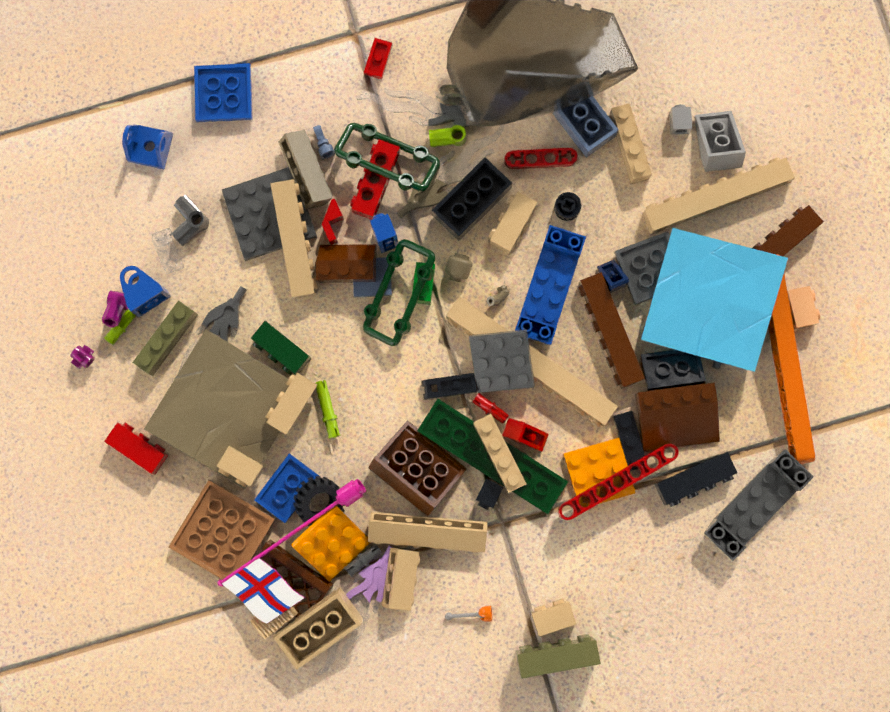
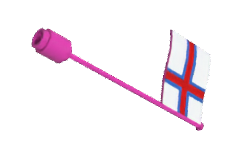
(262, 586)

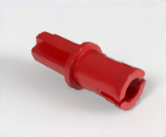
(490, 408)

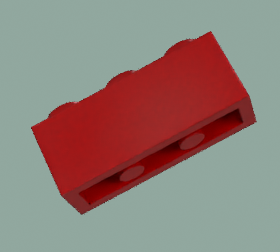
(136, 447)

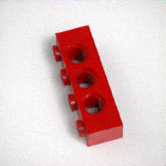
(369, 208)

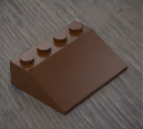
(678, 416)
(417, 468)

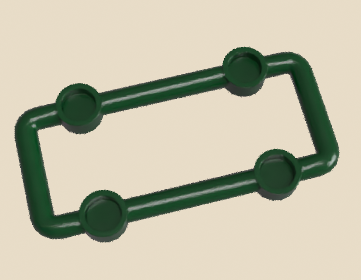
(405, 180)
(424, 273)

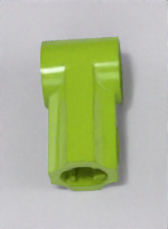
(444, 136)

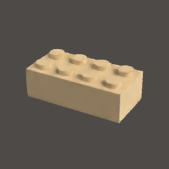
(318, 628)

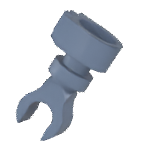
(325, 149)

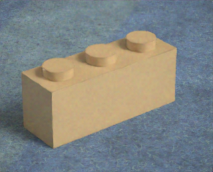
(512, 222)
(290, 403)
(400, 579)

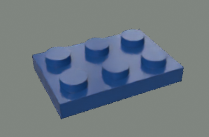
(280, 489)

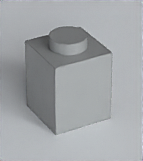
(680, 119)

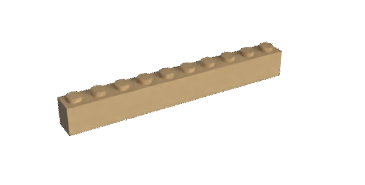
(545, 371)

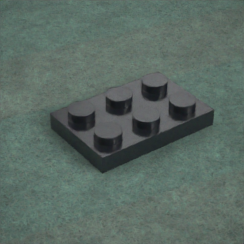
(671, 369)

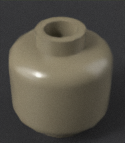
(458, 267)

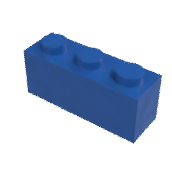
(384, 232)

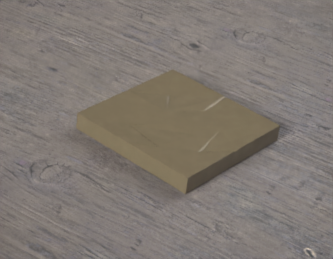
(219, 403)

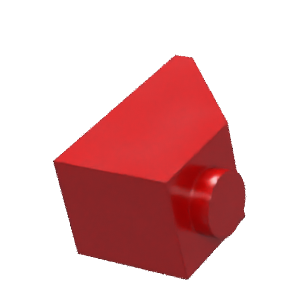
(525, 434)

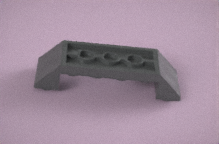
(757, 503)

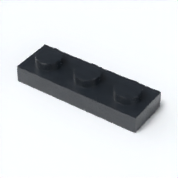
(629, 437)

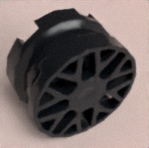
(567, 206)

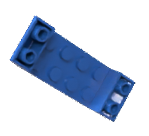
(550, 284)

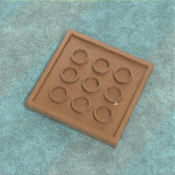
(221, 531)

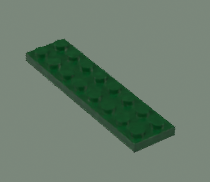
(458, 436)

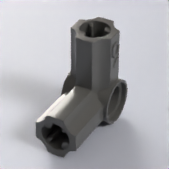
(190, 212)

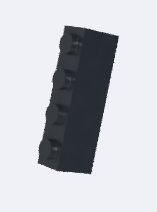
(696, 478)

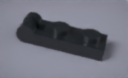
(449, 386)

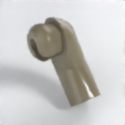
(497, 299)

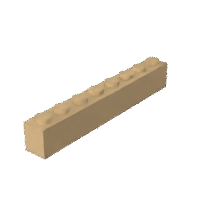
(717, 196)

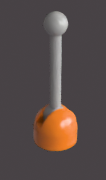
(484, 614)

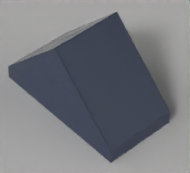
(613, 276)

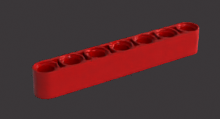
(624, 474)

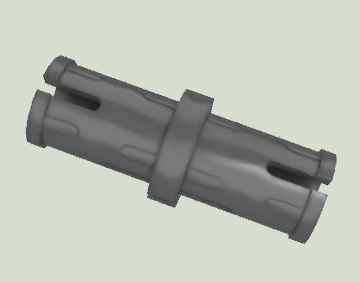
(363, 560)

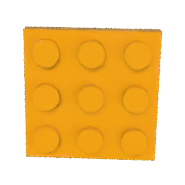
(594, 464)
(331, 542)

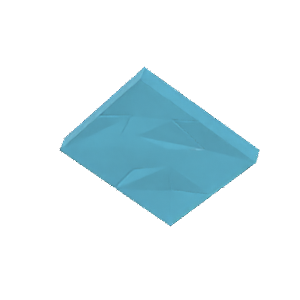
(714, 299)

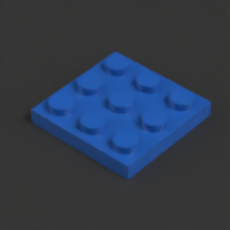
(223, 92)

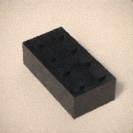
(471, 199)

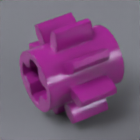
(82, 356)

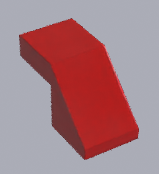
(332, 216)

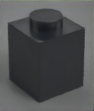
(489, 494)

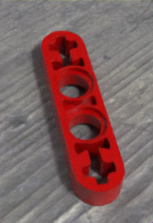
(540, 155)

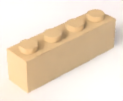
(630, 144)
(499, 453)

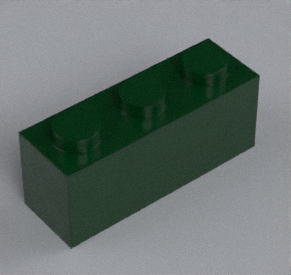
(280, 348)

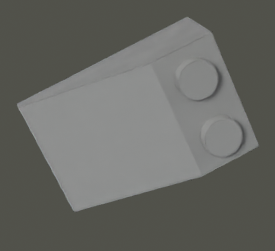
(719, 141)

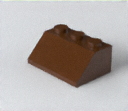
(346, 263)

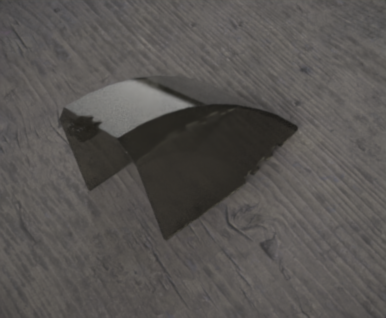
(531, 59)

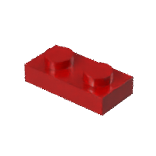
(378, 58)

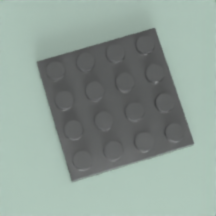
(255, 216)

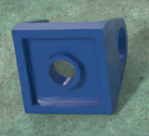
(137, 140)
(144, 294)

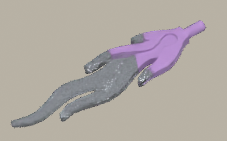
(361, 598)

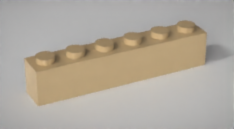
(293, 238)
(427, 532)

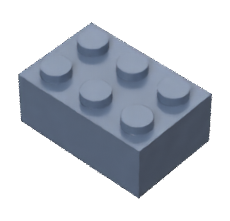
(587, 125)

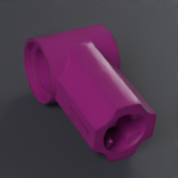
(115, 308)

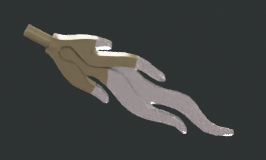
(449, 174)

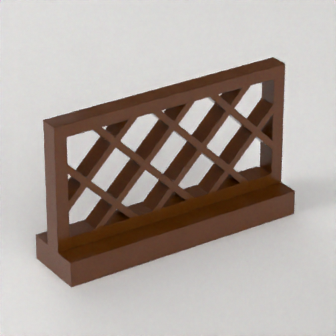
(301, 571)

